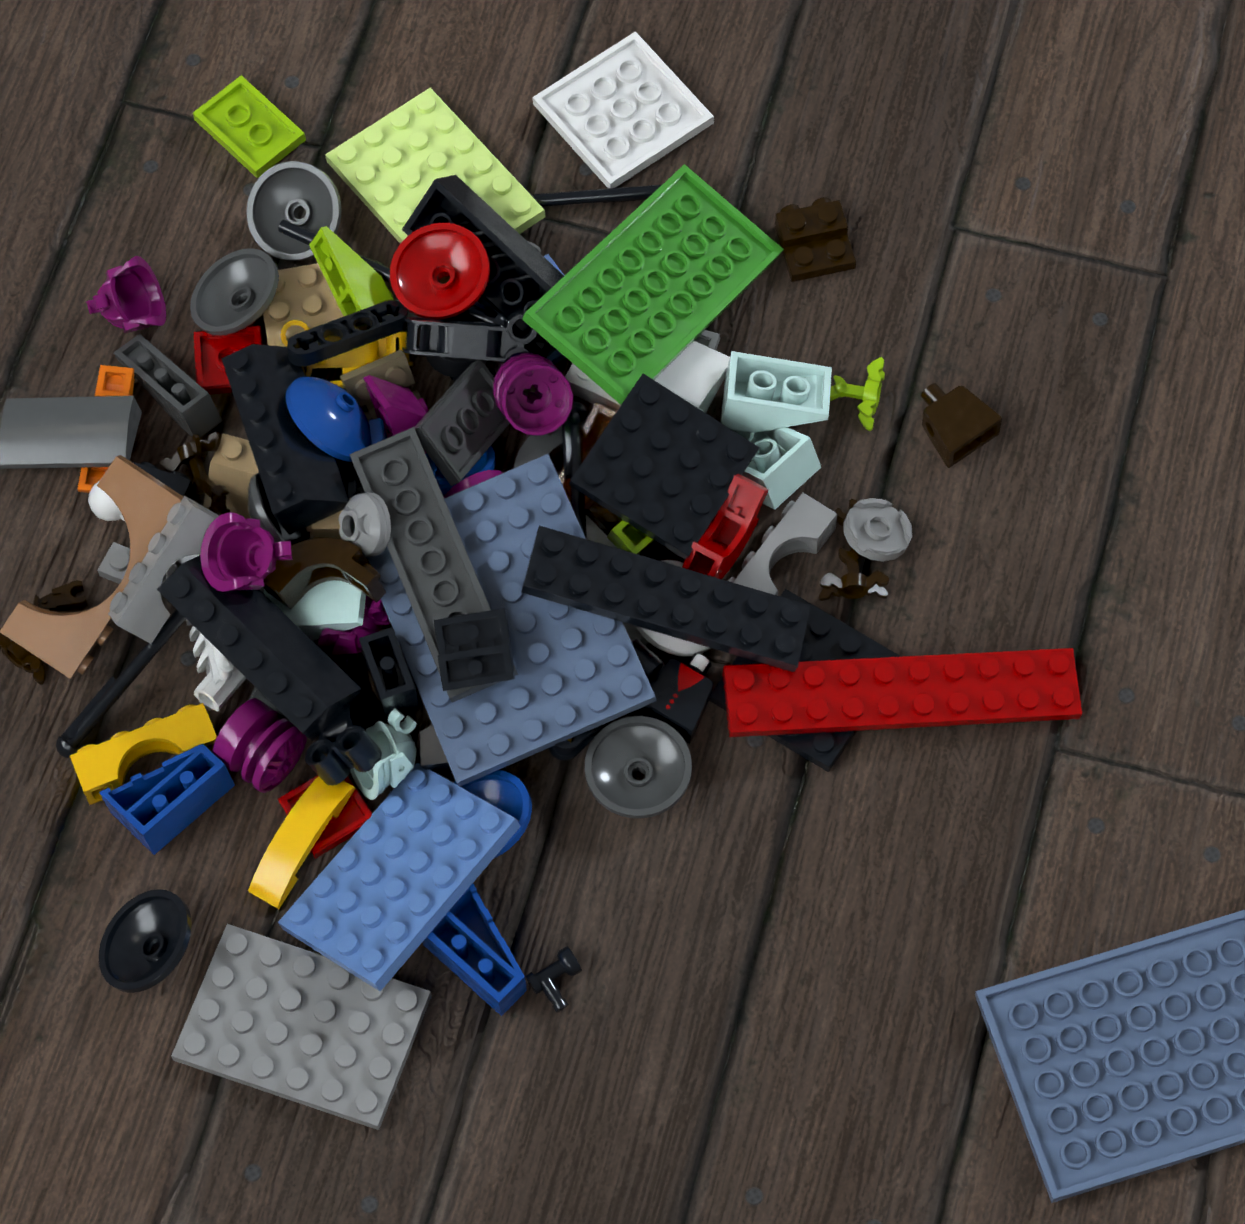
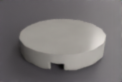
(877, 529)

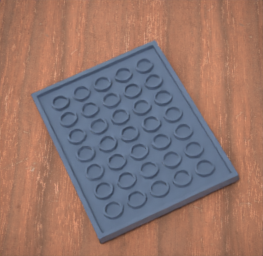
(569, 662)
(1127, 1055)

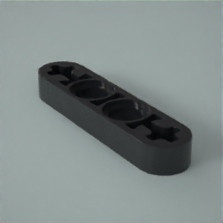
(311, 347)

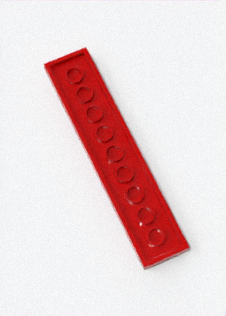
(902, 692)

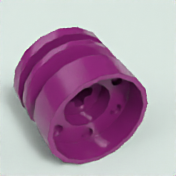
(539, 410)
(259, 745)

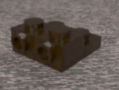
(814, 239)

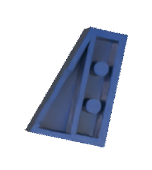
(170, 797)
(477, 953)

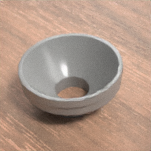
(370, 520)

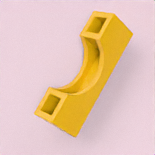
(108, 762)

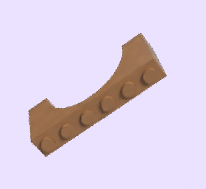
(69, 637)

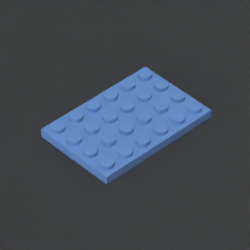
(399, 876)

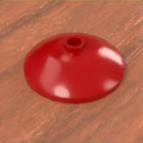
(429, 256)

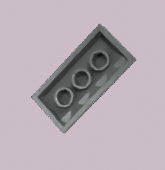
(67, 431)

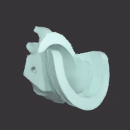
(397, 755)

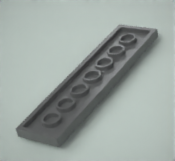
(422, 537)

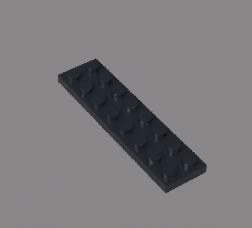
(666, 598)

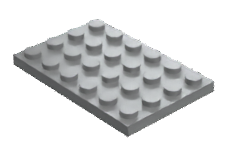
(301, 1027)

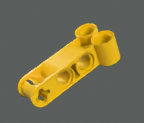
(356, 357)

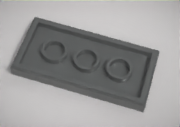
(462, 423)

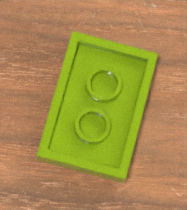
(249, 126)

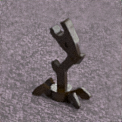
(192, 455)
(853, 584)
(59, 600)

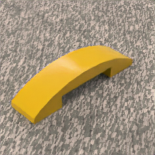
(296, 839)

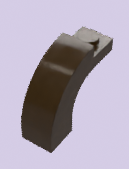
(319, 562)

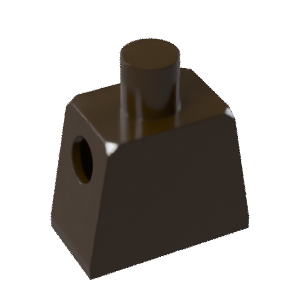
(957, 422)

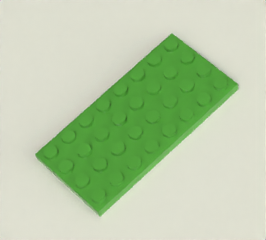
(653, 284)

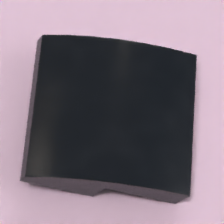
(474, 649)

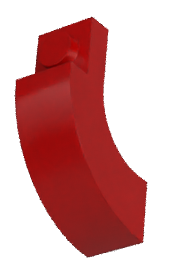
(729, 530)

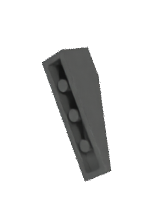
(170, 386)

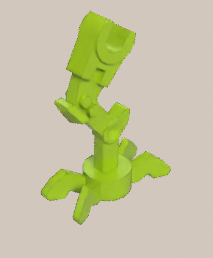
(869, 394)

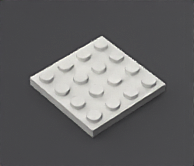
(623, 110)

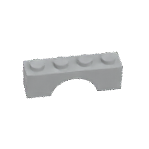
(802, 529)
(140, 603)

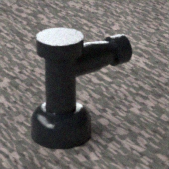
(545, 978)

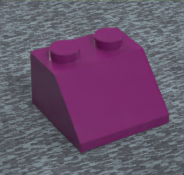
(395, 405)

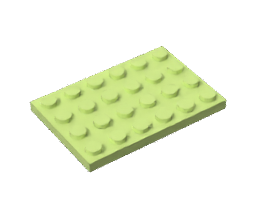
(413, 146)

